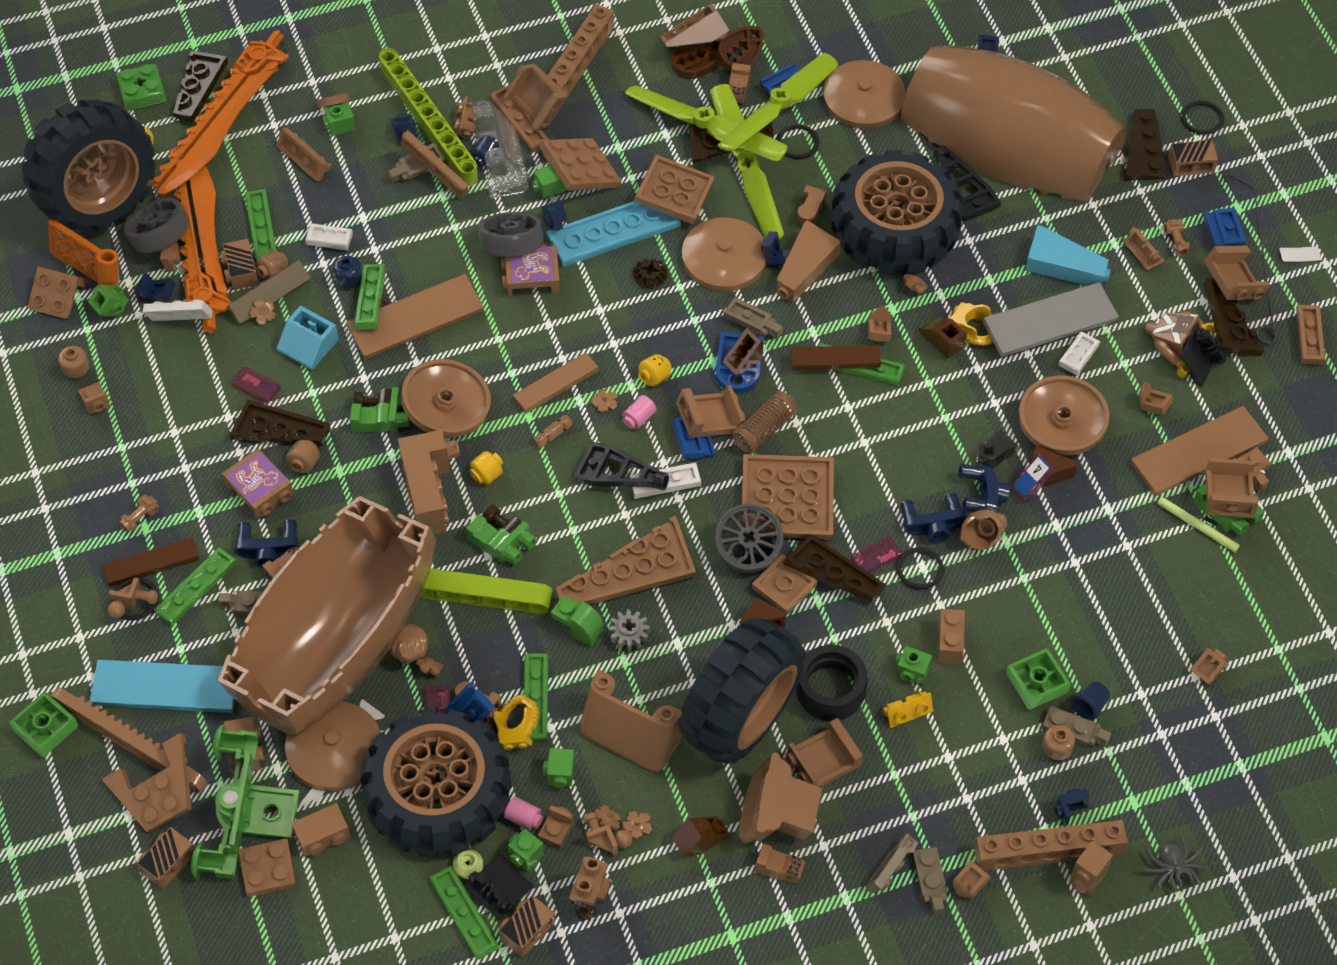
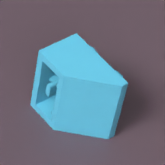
(307, 337)

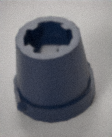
(1090, 701)

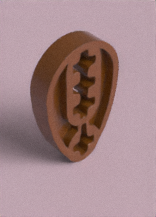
(736, 39)
(701, 66)

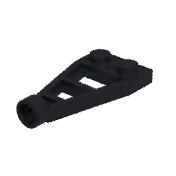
(975, 203)
(596, 459)

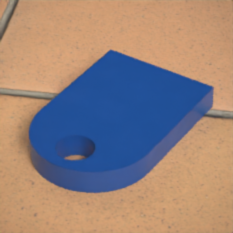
(725, 375)

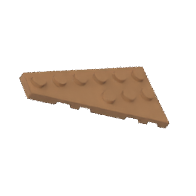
(638, 566)

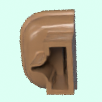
(778, 803)

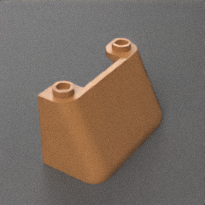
(627, 730)

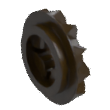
(656, 278)

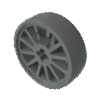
(156, 225)
(510, 234)
(736, 563)

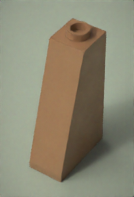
(806, 261)

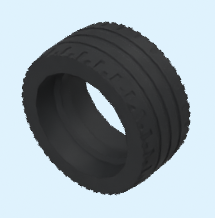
(835, 657)

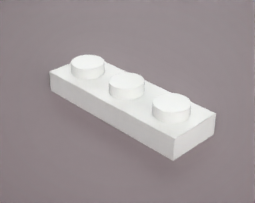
(178, 310)
(680, 478)

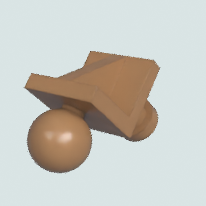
(128, 598)
(603, 836)

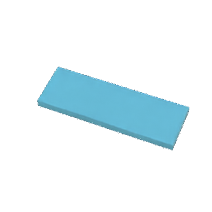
(608, 231)
(160, 686)

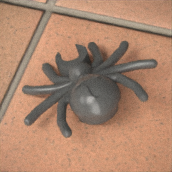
(1175, 864)

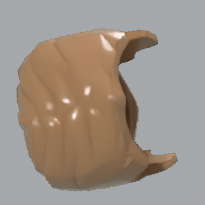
(983, 529)
(410, 644)

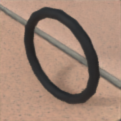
(1205, 132)
(800, 156)
(920, 586)
(150, 610)

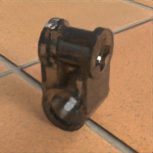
(996, 449)

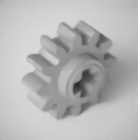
(638, 628)

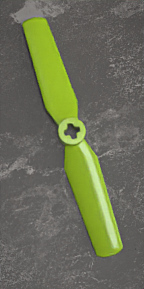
(789, 93)
(704, 117)
(753, 178)

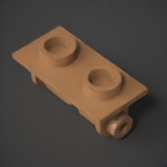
(461, 124)
(1143, 249)

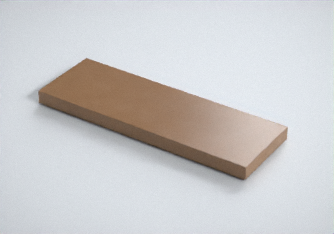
(418, 316)
(1189, 453)

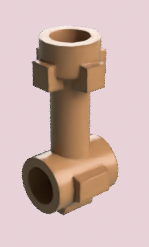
(1175, 228)
(146, 505)

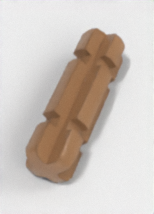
(552, 431)

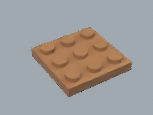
(580, 164)
(674, 189)

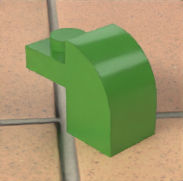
(582, 619)

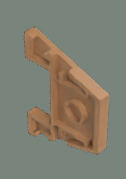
(159, 797)

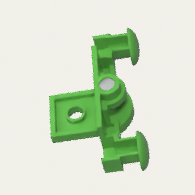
(242, 807)

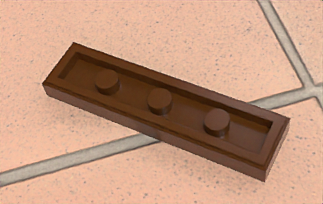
(835, 357)
(151, 561)

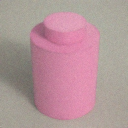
(639, 412)
(523, 814)

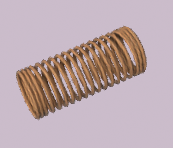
(765, 423)

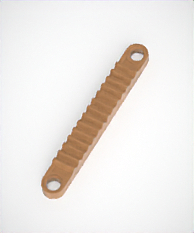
(122, 735)

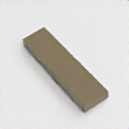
(271, 290)

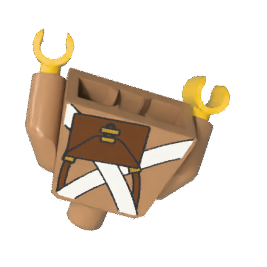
(1172, 335)

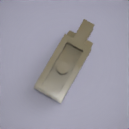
(410, 167)
(752, 317)
(240, 601)
(1084, 730)
(892, 863)
(930, 878)

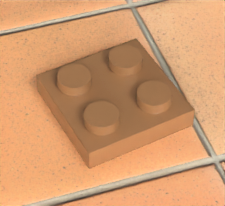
(783, 585)
(267, 867)

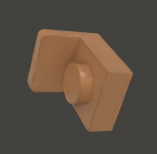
(94, 398)
(1210, 665)
(556, 826)

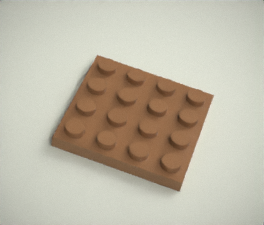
(794, 490)

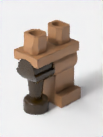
(589, 887)

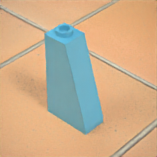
(1065, 259)

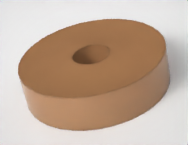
(333, 100)

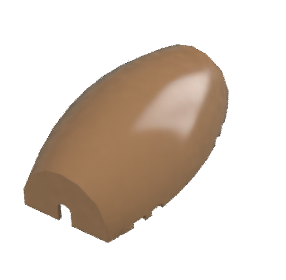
(1013, 120)
(329, 616)

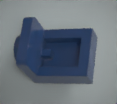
(988, 43)
(403, 123)
(553, 215)
(772, 250)
(155, 290)
(1070, 801)

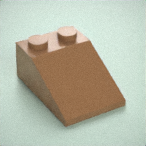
(699, 28)

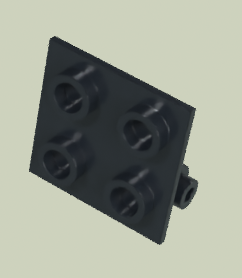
(1201, 353)
(498, 886)

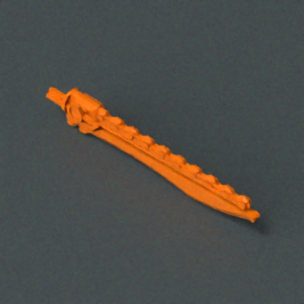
(204, 140)
(197, 284)

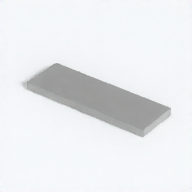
(1050, 319)

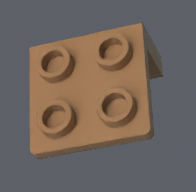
(54, 292)

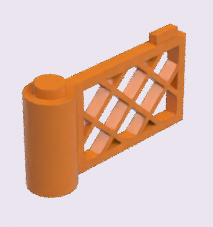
(105, 261)

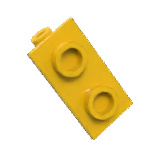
(913, 707)

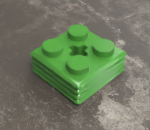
(141, 86)
(1044, 667)
(57, 722)

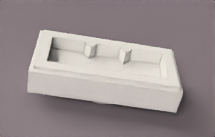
(329, 236)
(1079, 353)

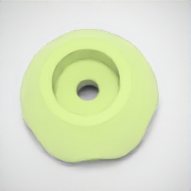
(464, 870)

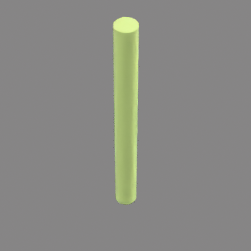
(1198, 524)

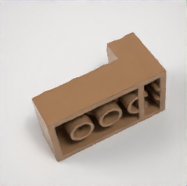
(422, 461)

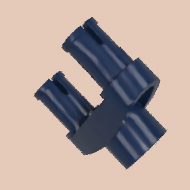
(990, 489)
(933, 524)
(265, 548)

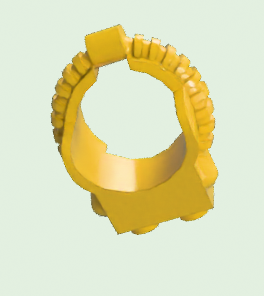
(967, 312)
(520, 735)

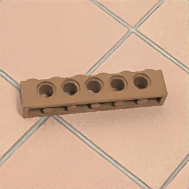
(582, 48)
(1047, 845)

